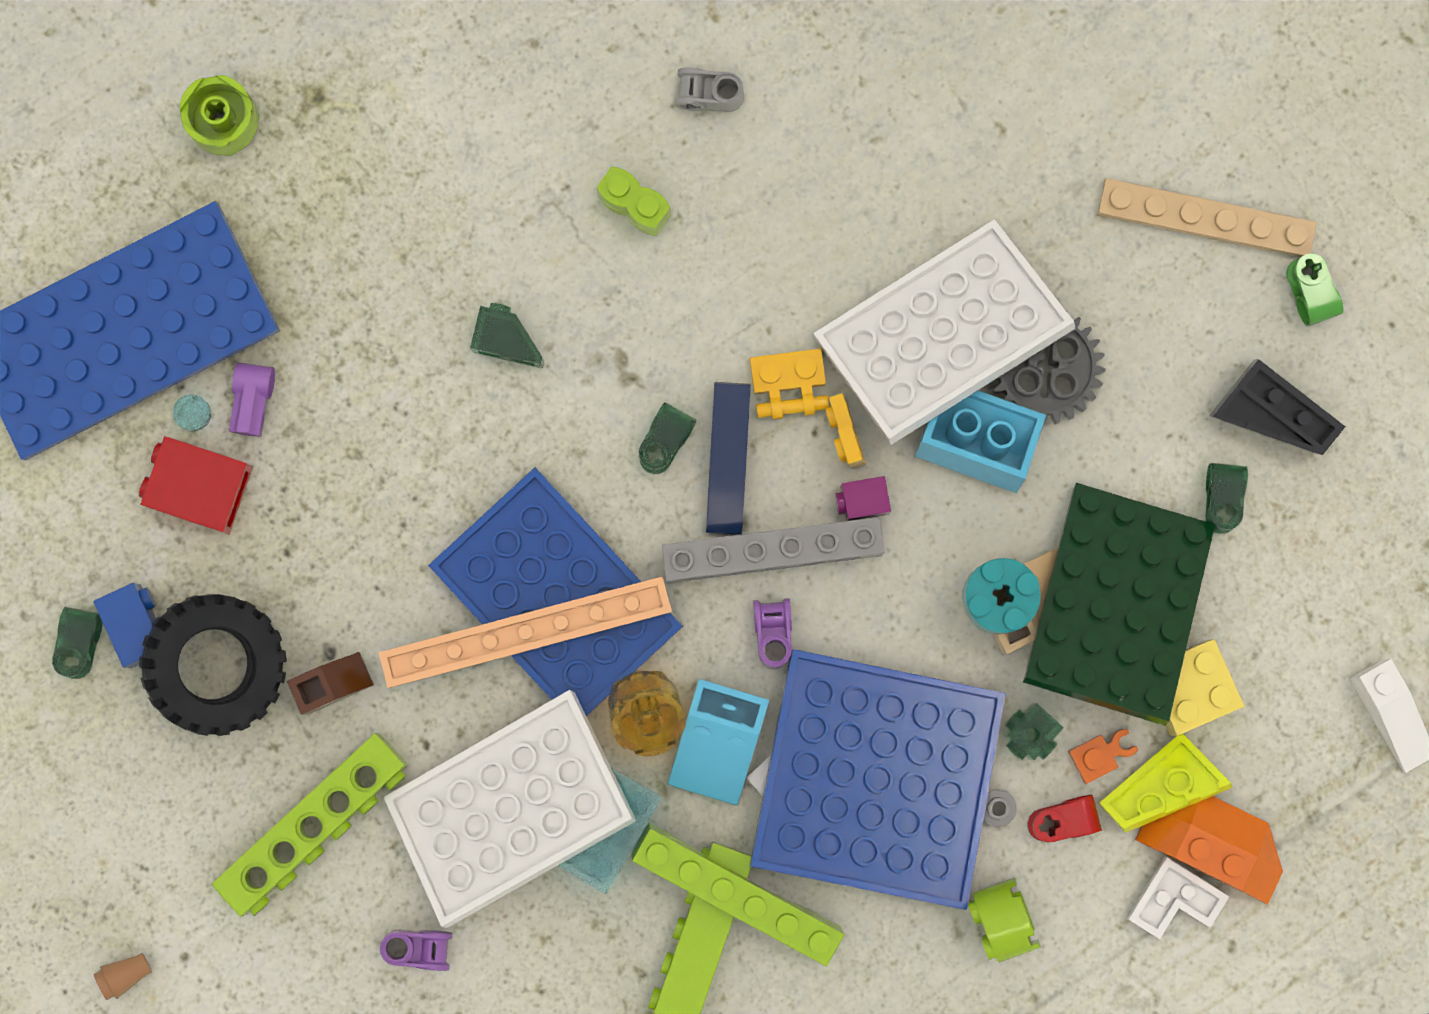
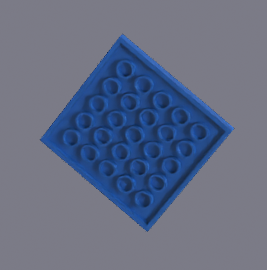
(878, 779)

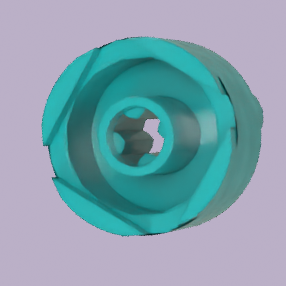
(1020, 586)

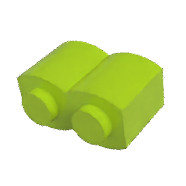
(626, 197)

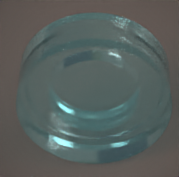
(192, 413)

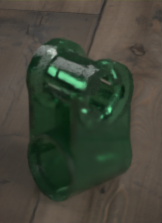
(667, 432)
(1225, 489)
(77, 638)

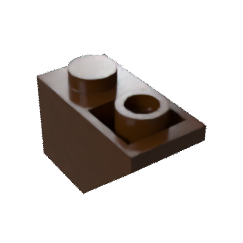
(330, 683)

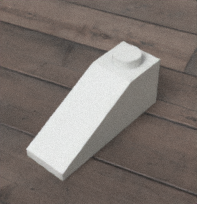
(1393, 712)

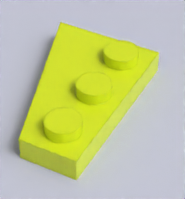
(1164, 784)

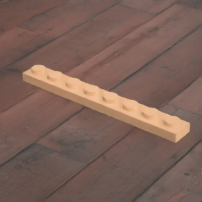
(525, 632)

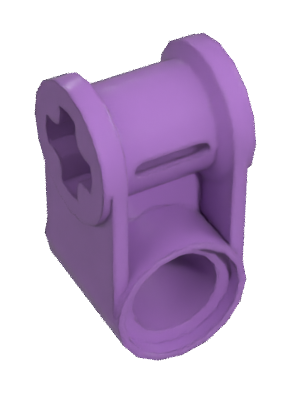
(773, 629)
(419, 950)

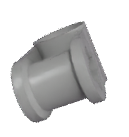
(706, 90)

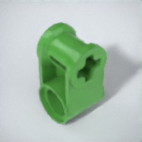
(1314, 293)

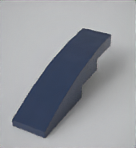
(728, 458)

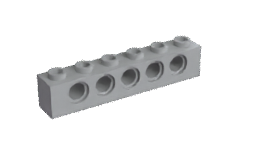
(773, 550)

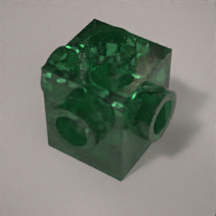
(1045, 730)

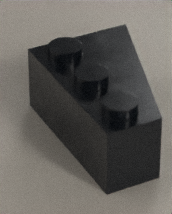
(1278, 410)

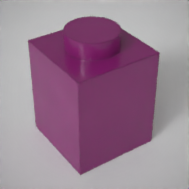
(863, 499)

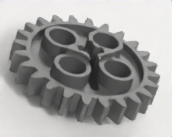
(1078, 370)

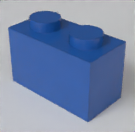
(127, 619)

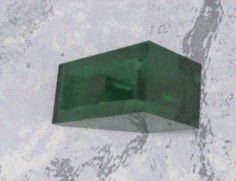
(504, 337)

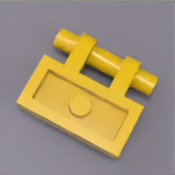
(789, 372)

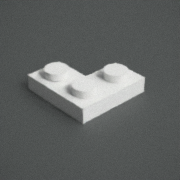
(1171, 890)

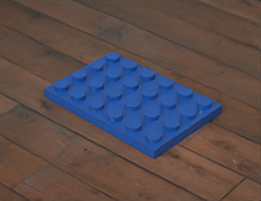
(540, 554)

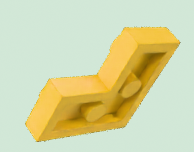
(848, 443)

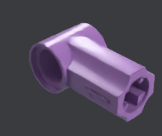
(252, 388)

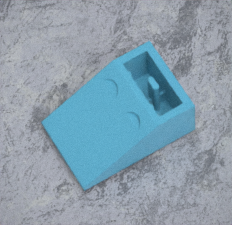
(718, 742)

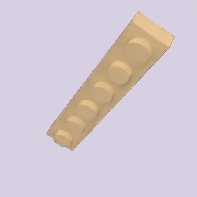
(1206, 218)

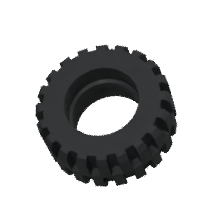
(260, 681)

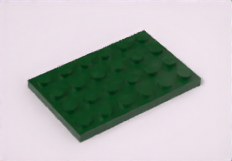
(1120, 604)

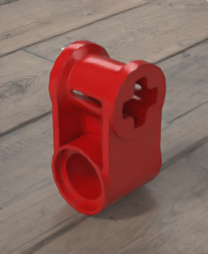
(1071, 820)

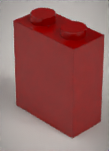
(195, 484)

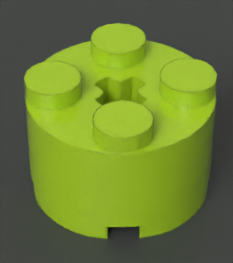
(219, 95)
(1004, 921)

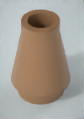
(120, 976)

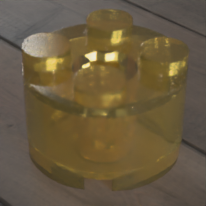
(646, 713)

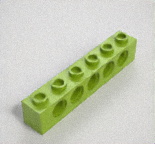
(235, 882)

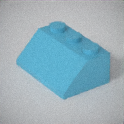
(984, 440)

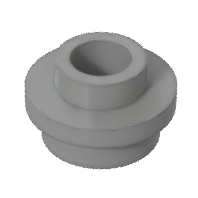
(1010, 808)

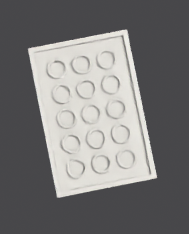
(943, 331)
(509, 809)

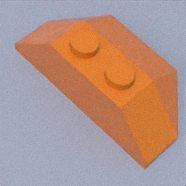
(1219, 844)

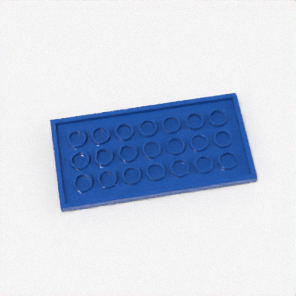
(127, 329)

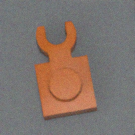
(1097, 757)

